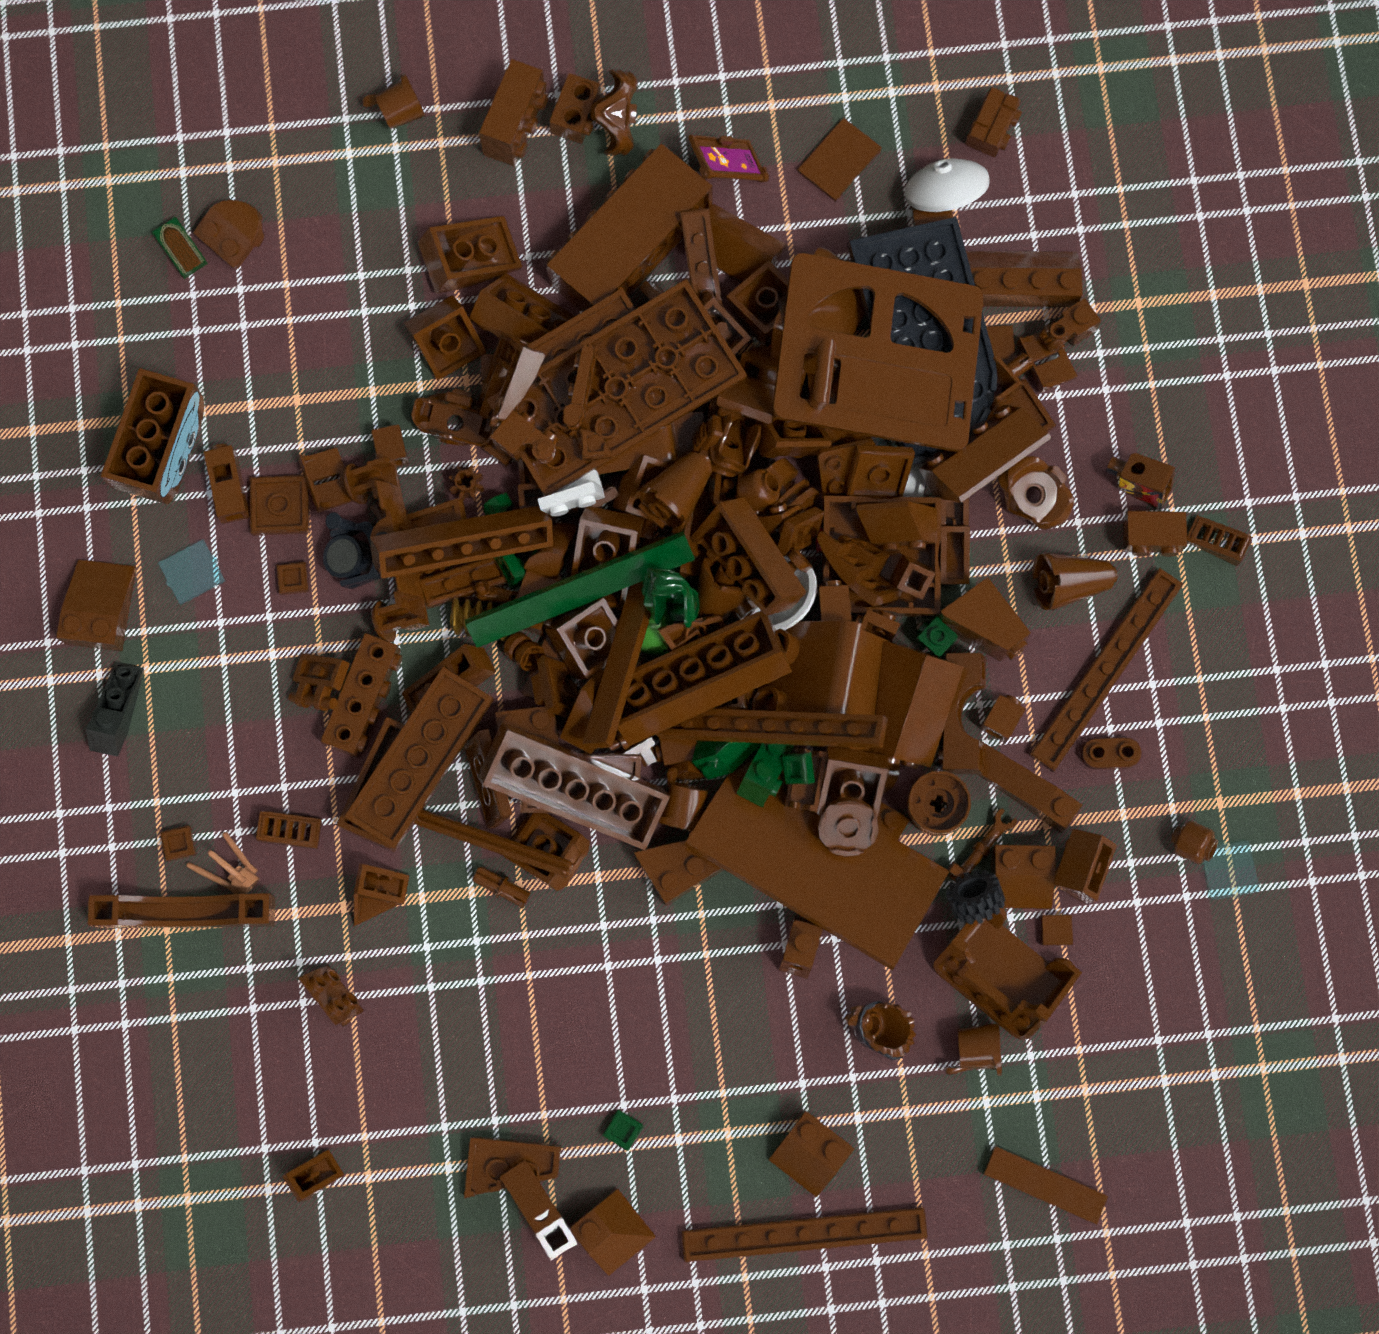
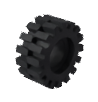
(975, 897)

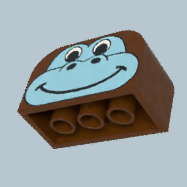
(154, 437)

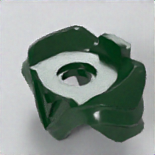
(669, 592)

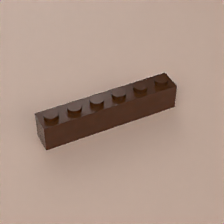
(461, 541)

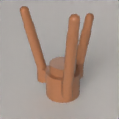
(241, 878)

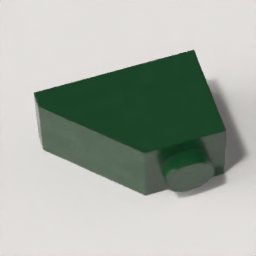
(721, 757)

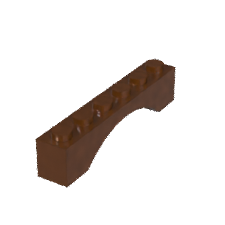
(181, 912)

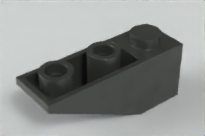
(115, 710)

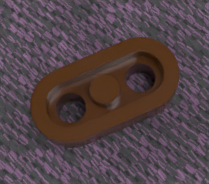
(1111, 753)

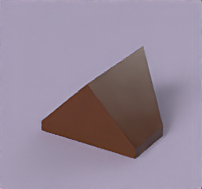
(377, 892)

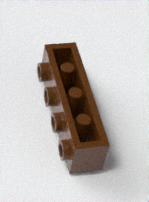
(361, 696)

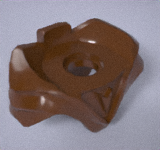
(616, 112)
(433, 413)
(732, 427)
(1055, 498)

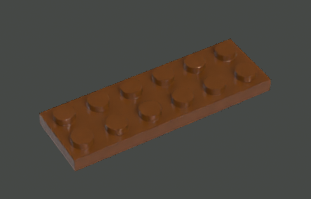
(419, 758)

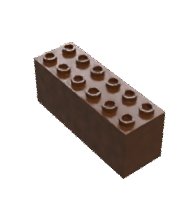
(629, 231)

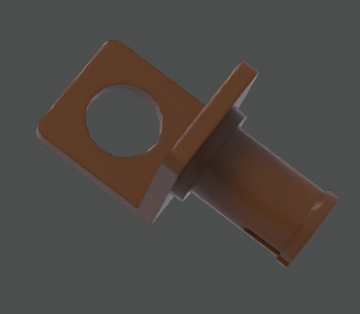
(1008, 377)

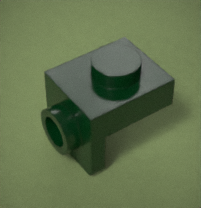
(935, 637)

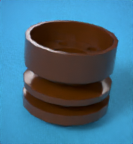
(791, 493)
(953, 794)

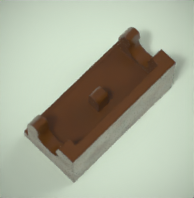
(808, 795)

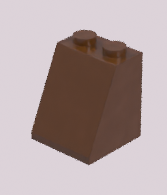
(987, 622)

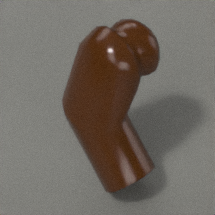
(489, 593)

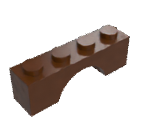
(960, 751)

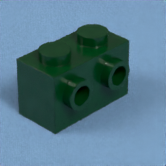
(763, 773)

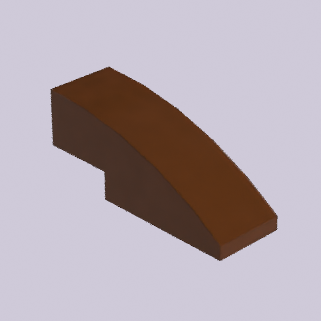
(954, 542)

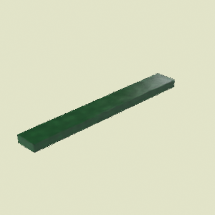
(578, 589)

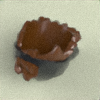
(883, 1028)

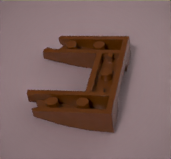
(511, 373)

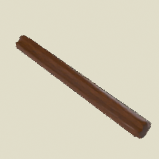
(494, 843)

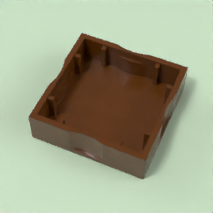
(843, 519)

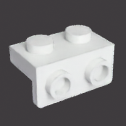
(580, 493)

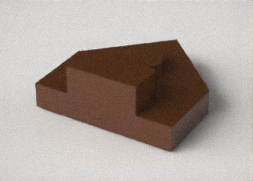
(554, 687)

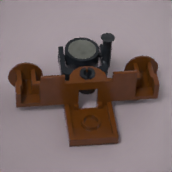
(352, 557)

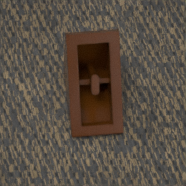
(313, 1176)

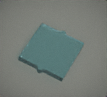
(192, 572)
(1231, 871)

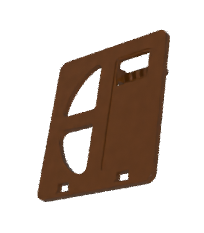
(882, 385)

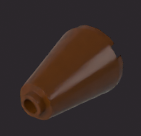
(675, 491)
(1070, 579)
(717, 591)

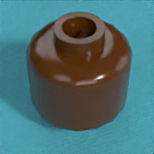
(759, 489)
(1194, 842)

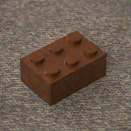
(513, 113)
(602, 538)

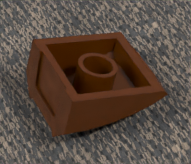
(553, 837)

